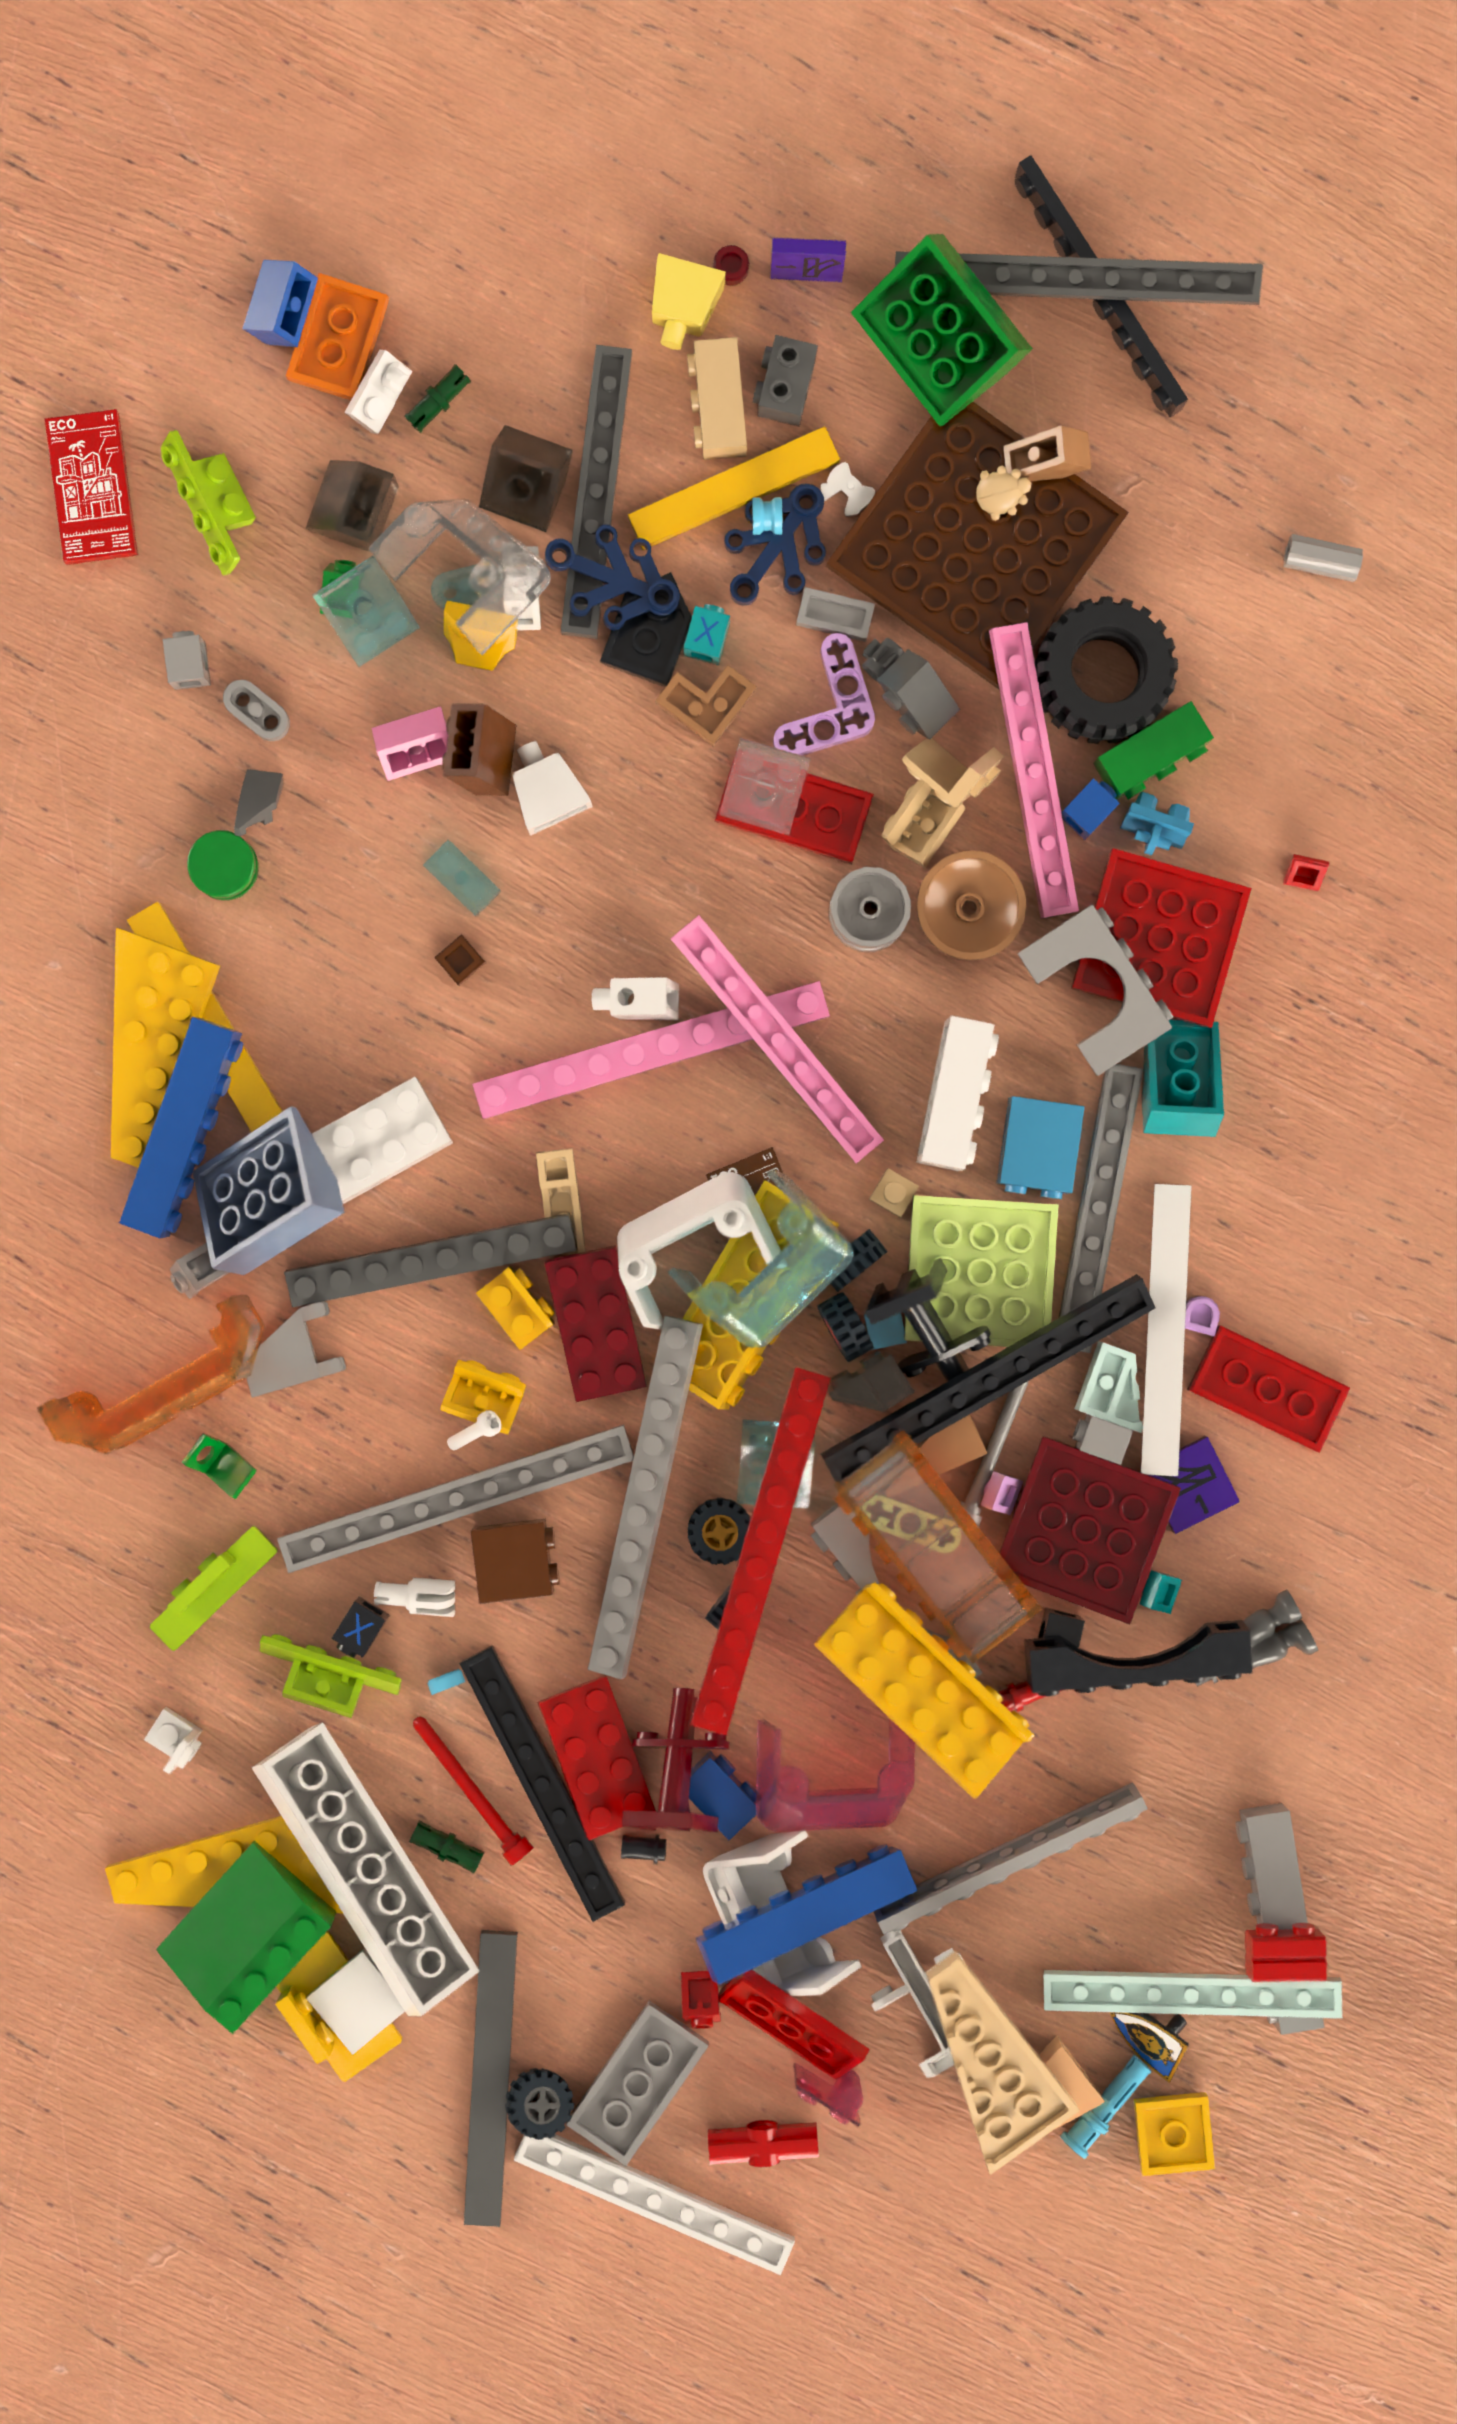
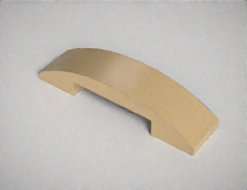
(561, 1191)

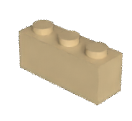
(718, 398)

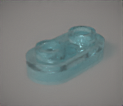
(454, 579)

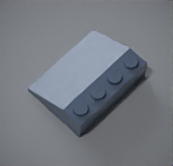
(265, 1194)

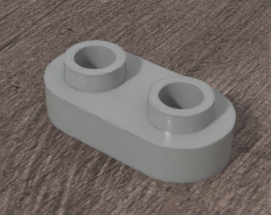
(257, 711)

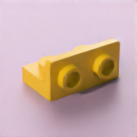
(516, 1307)

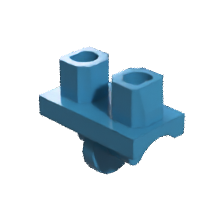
(1157, 827)

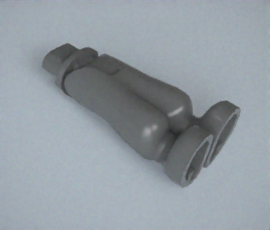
(1273, 1646)

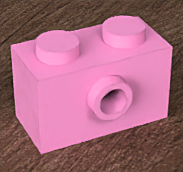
(411, 743)

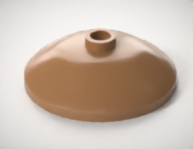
(978, 880)

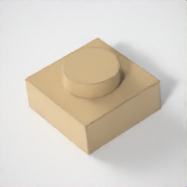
(894, 1192)

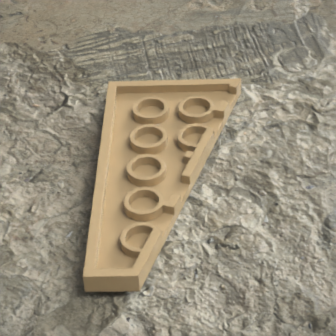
(1003, 2079)

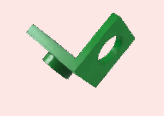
(221, 1465)

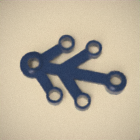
(780, 543)
(618, 579)

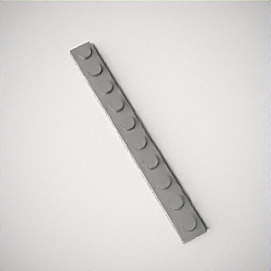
(645, 1497)
(456, 1498)

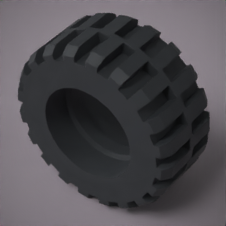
(1133, 632)

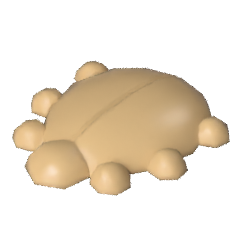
(1002, 491)

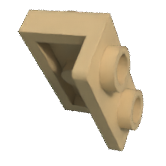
(920, 824)

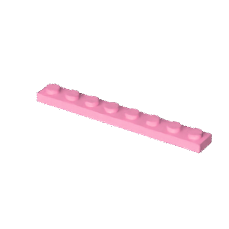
(1033, 770)
(777, 1038)

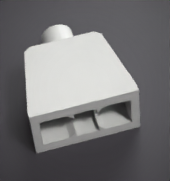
(547, 789)
(652, 999)

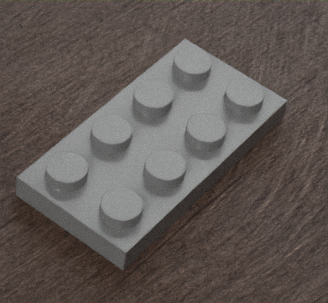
(637, 2083)

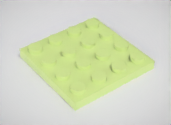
(995, 1263)

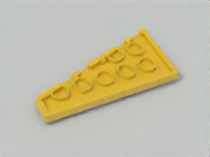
(189, 1870)

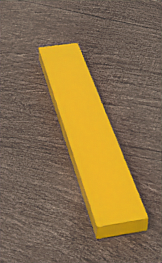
(734, 487)

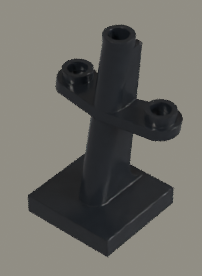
(913, 1299)

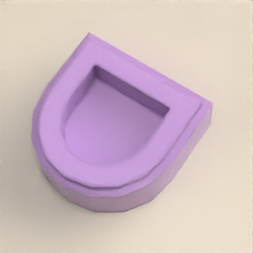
(1202, 1315)

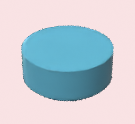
(446, 1681)

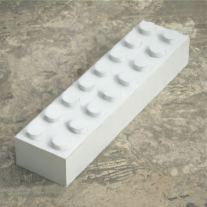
(366, 1870)

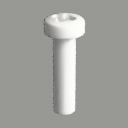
(487, 1424)

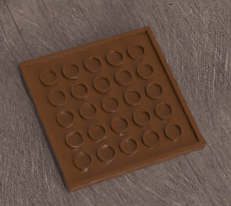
(953, 569)

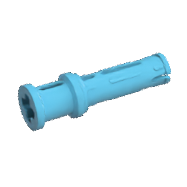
(1096, 2121)

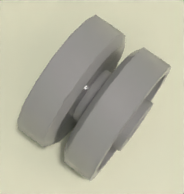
(867, 931)

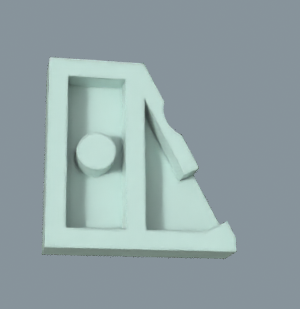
(1111, 1388)

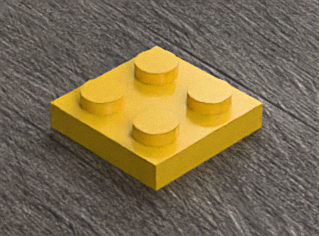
(1174, 2134)

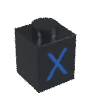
(359, 1628)

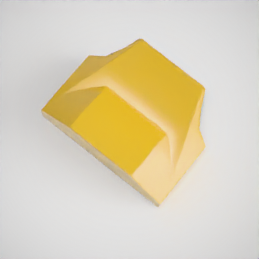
(462, 648)

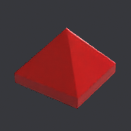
(1306, 872)

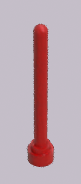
(513, 1844)

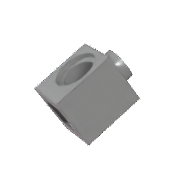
(186, 660)
(1102, 1438)

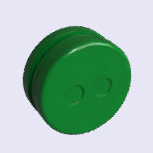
(222, 865)

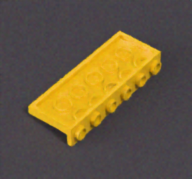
(721, 1359)
(924, 1688)

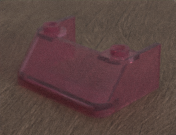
(788, 1805)

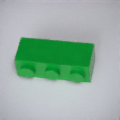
(1154, 751)

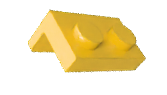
(479, 1390)

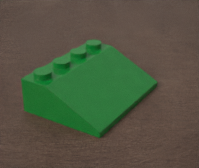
(940, 328)
(245, 1936)

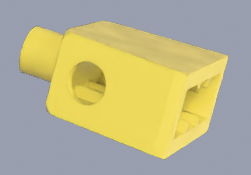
(684, 298)

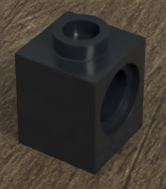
(1062, 1624)

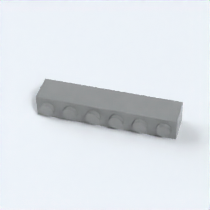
(1274, 1882)

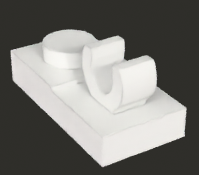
(378, 391)

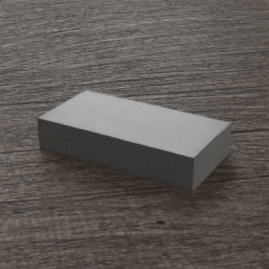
(835, 614)

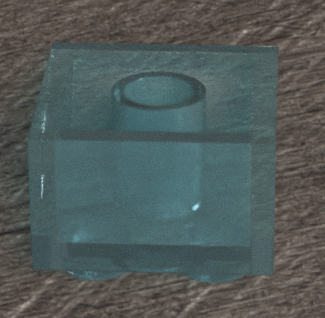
(366, 611)

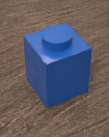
(1090, 808)

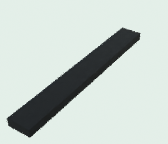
(542, 1783)

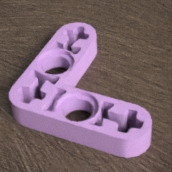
(844, 703)

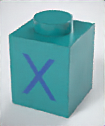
(707, 634)

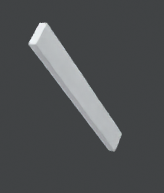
(1166, 1330)
(657, 2200)

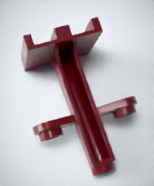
(675, 1785)

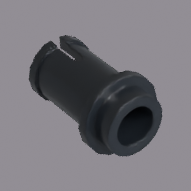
(644, 1848)

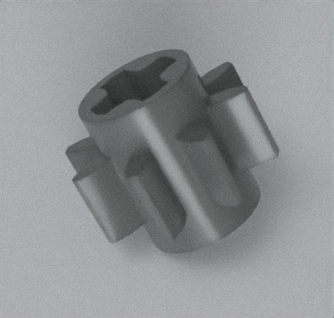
(880, 657)

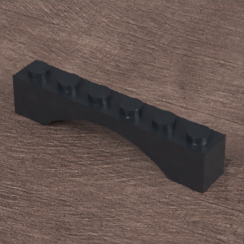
(1211, 1651)

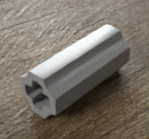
(1323, 558)

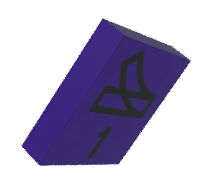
(807, 259)
(1202, 1484)

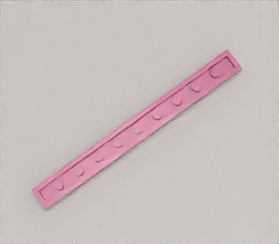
(637, 1054)

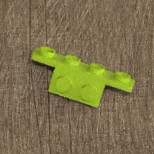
(212, 497)
(212, 1588)
(326, 1680)

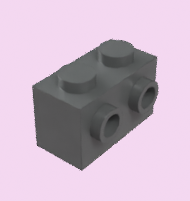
(786, 380)
(917, 694)

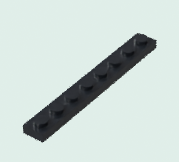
(1126, 329)

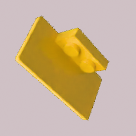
(309, 2026)

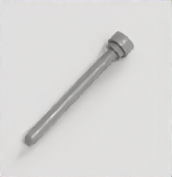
(993, 1450)

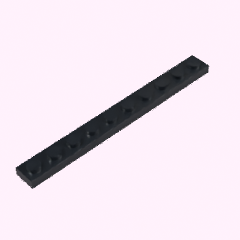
(995, 1375)

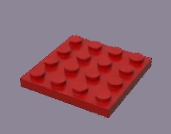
(1176, 927)

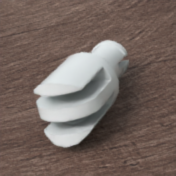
(419, 1596)

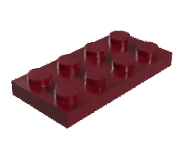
(595, 1323)

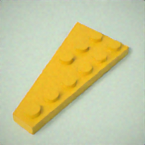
(153, 1007)

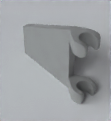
(289, 1355)

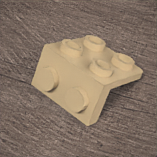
(948, 776)

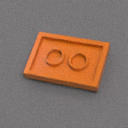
(337, 337)

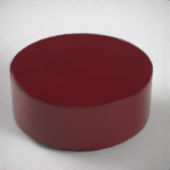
(734, 263)

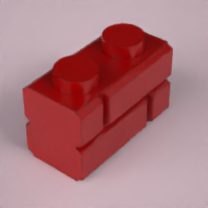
(1285, 1953)

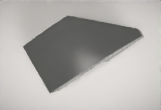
(257, 799)

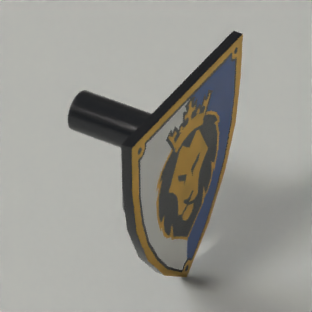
(1152, 2041)

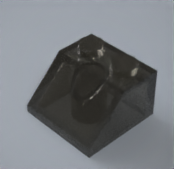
(524, 478)

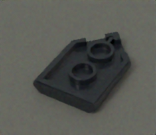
(648, 643)

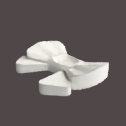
(841, 479)

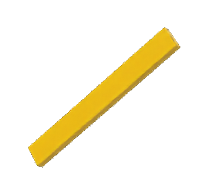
(247, 1084)

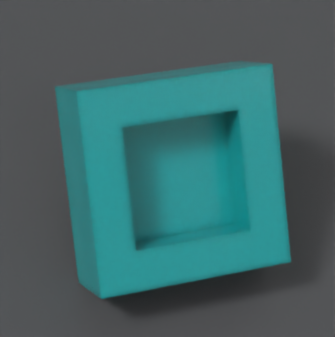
(1160, 1591)

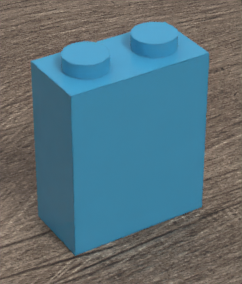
(1040, 1147)

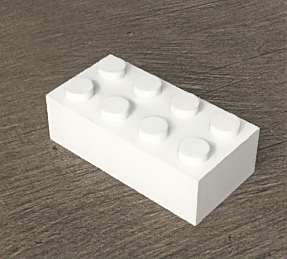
(956, 1093)
(382, 1139)

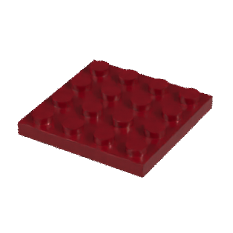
(1087, 1529)

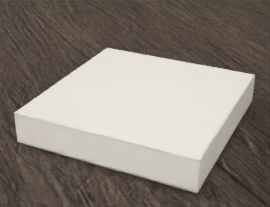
(356, 2002)

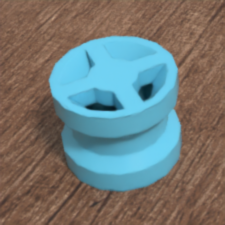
(767, 515)

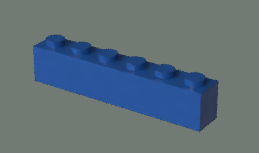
(181, 1128)
(806, 1913)

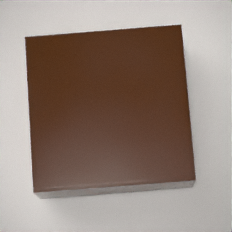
(460, 960)

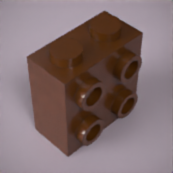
(479, 749)
(514, 1561)

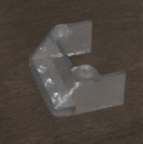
(505, 578)

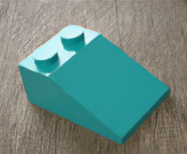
(1183, 1081)

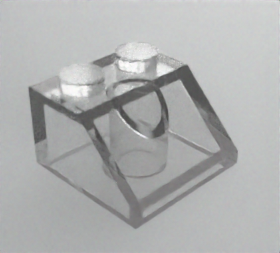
(764, 786)

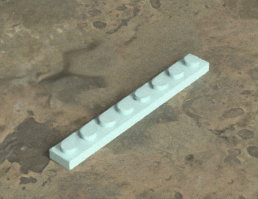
(1189, 1994)

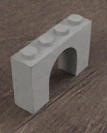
(1140, 1016)

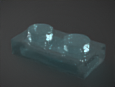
(462, 878)

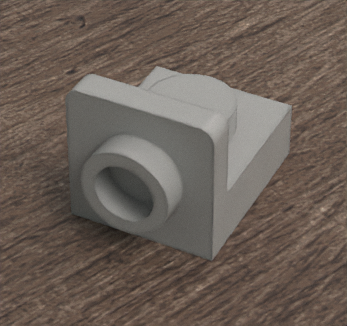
(194, 1272)

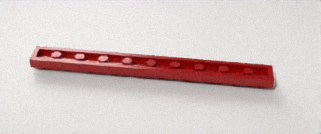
(760, 1551)

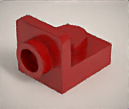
(700, 1999)

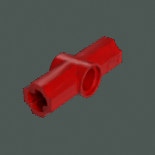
(763, 2143)

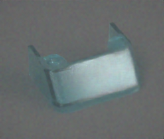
(786, 1284)

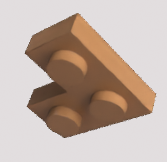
(708, 712)

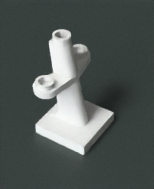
(918, 1986)

